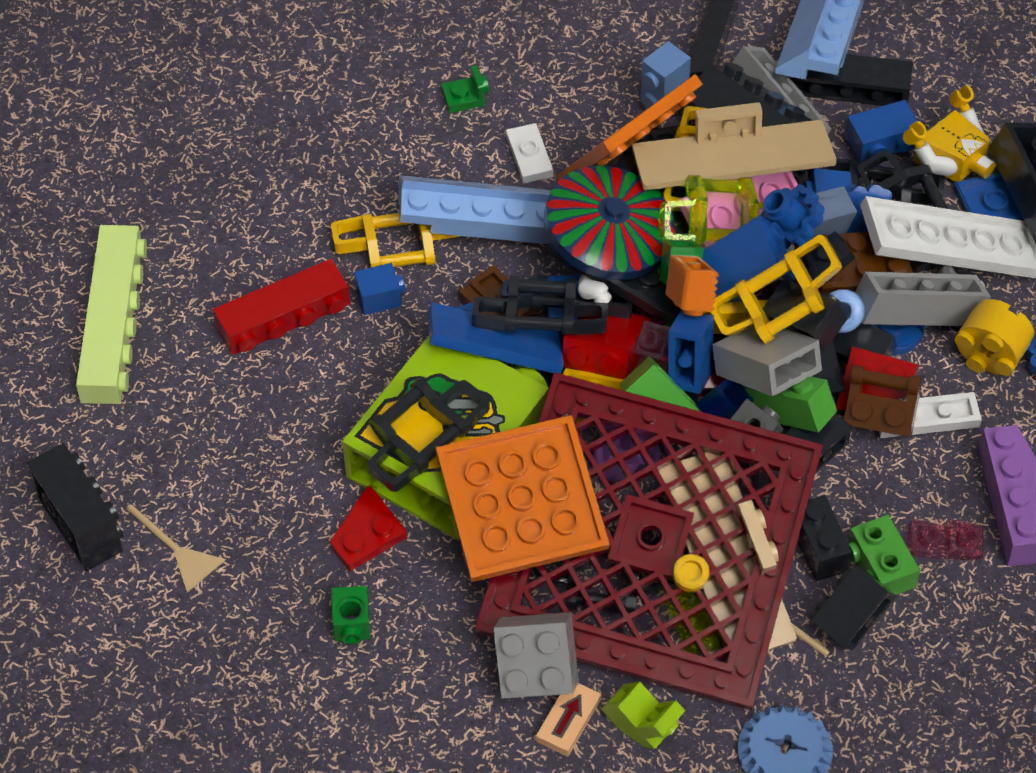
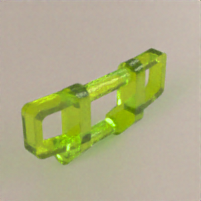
(698, 201)

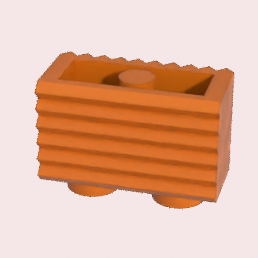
(691, 284)

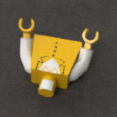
(955, 143)

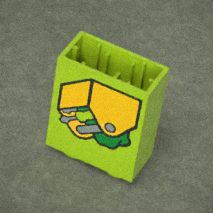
(515, 402)

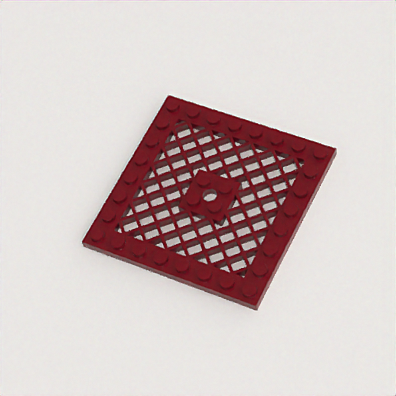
(698, 431)

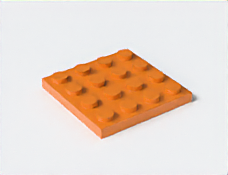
(637, 127)
(521, 498)

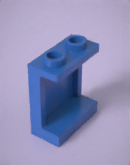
(746, 254)

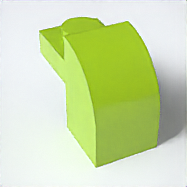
(641, 715)

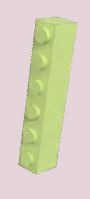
(110, 315)

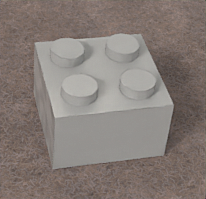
(536, 655)

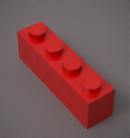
(281, 307)

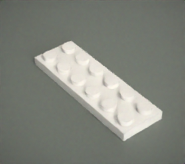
(949, 237)

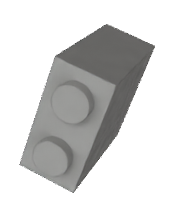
(770, 365)

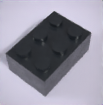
(76, 506)

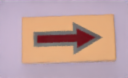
(568, 719)

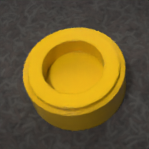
(691, 573)

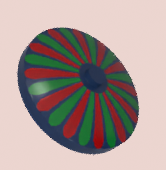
(605, 222)

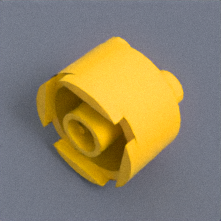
(994, 338)

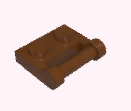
(878, 412)

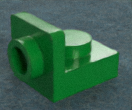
(466, 93)

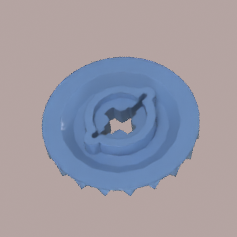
(772, 726)

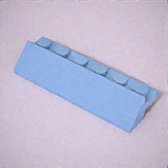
(819, 37)
(474, 209)

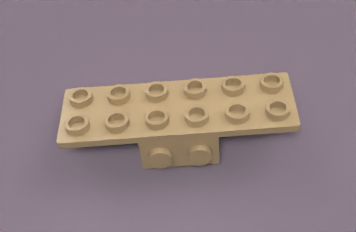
(732, 146)
(754, 523)

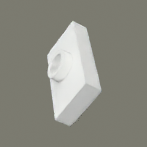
(529, 153)

